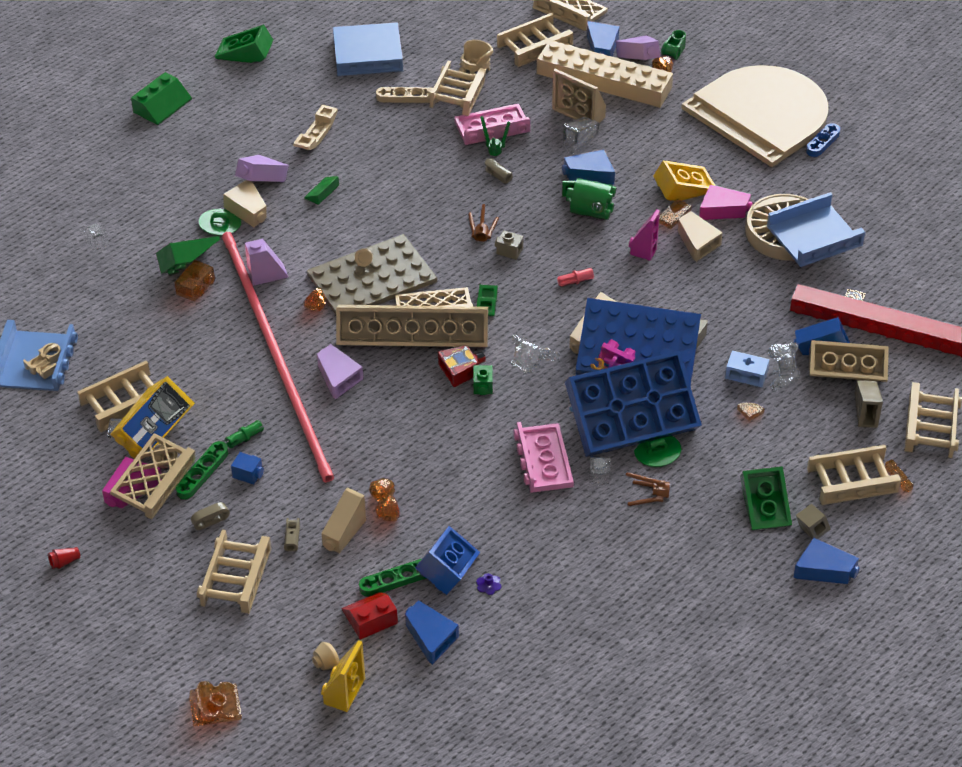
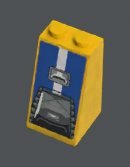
(153, 413)

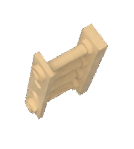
(532, 51)
(470, 95)
(108, 386)
(914, 424)
(853, 490)
(250, 582)

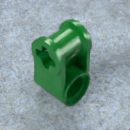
(675, 44)

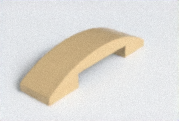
(323, 121)

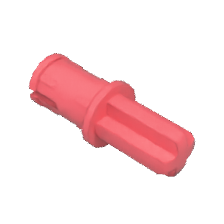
(575, 277)

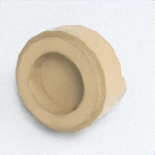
(363, 257)

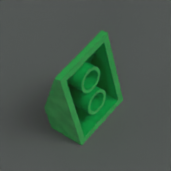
(246, 46)
(179, 254)
(766, 498)

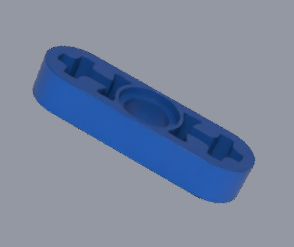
(811, 148)

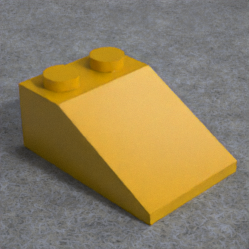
(682, 180)
(345, 679)

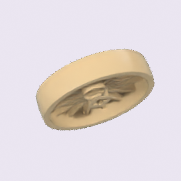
(757, 210)

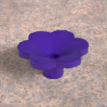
(488, 584)

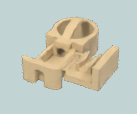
(42, 362)

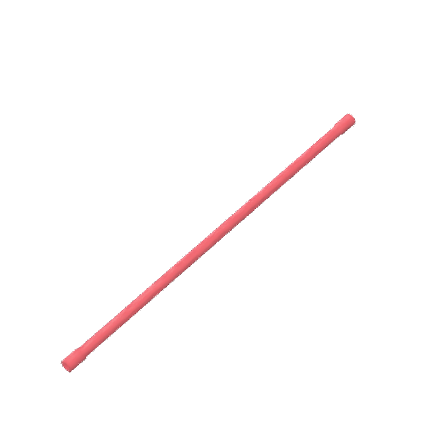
(323, 467)

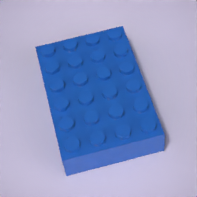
(638, 327)
(632, 403)

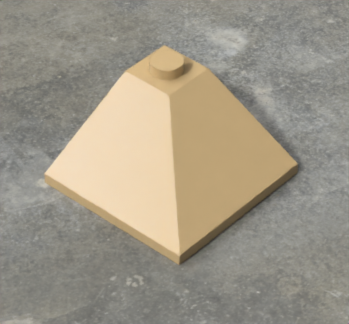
(576, 97)

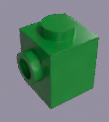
(483, 379)

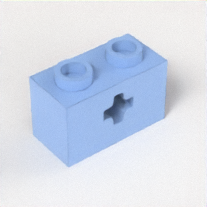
(747, 369)

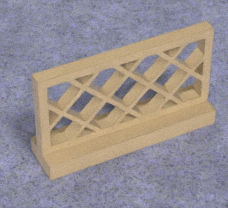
(571, 13)
(432, 296)
(165, 486)

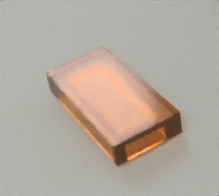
(673, 213)

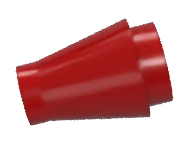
(60, 557)

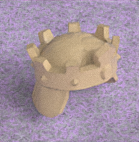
(476, 56)

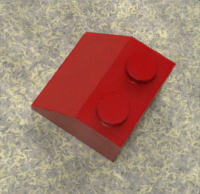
(371, 614)

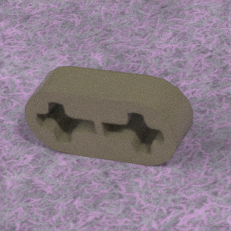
(210, 515)

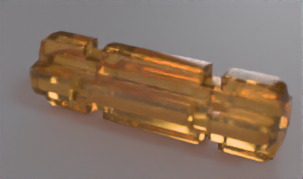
(906, 484)

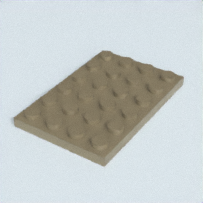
(394, 271)

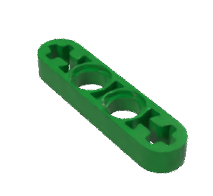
(199, 469)
(394, 573)

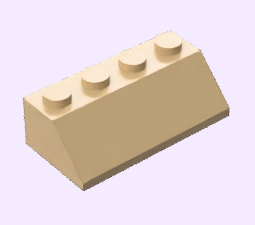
(848, 361)

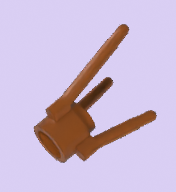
(481, 231)
(659, 488)

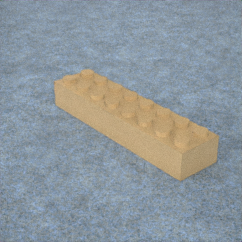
(607, 73)
(412, 325)

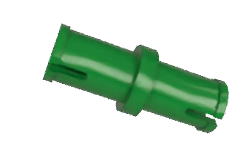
(244, 434)

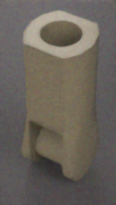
(498, 171)
(292, 534)

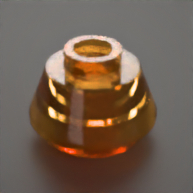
(663, 63)
(315, 300)
(381, 488)
(388, 509)

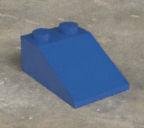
(447, 560)

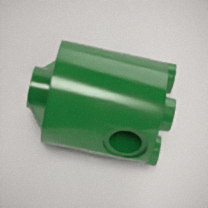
(591, 199)

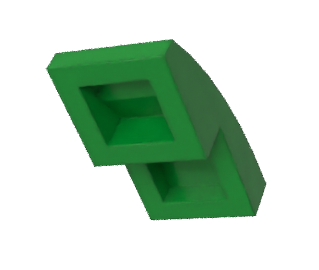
(488, 297)

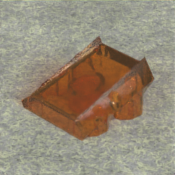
(214, 703)

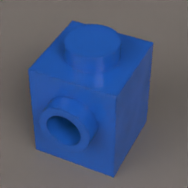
(247, 468)

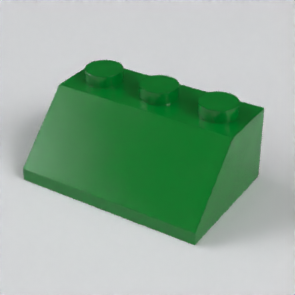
(160, 99)

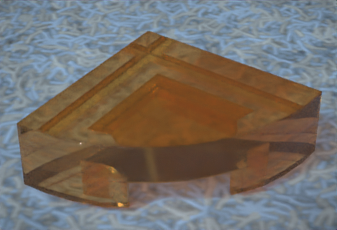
(750, 410)

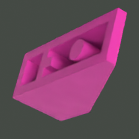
(646, 239)

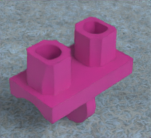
(614, 356)

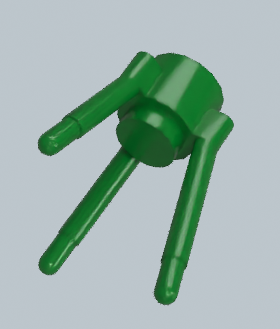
(494, 145)

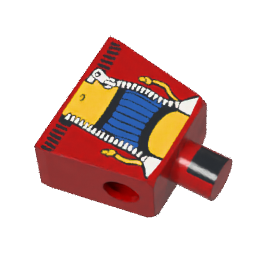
(458, 363)

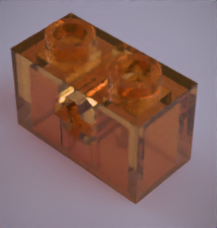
(195, 280)

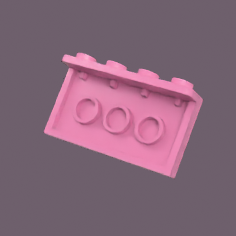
(496, 121)
(543, 457)

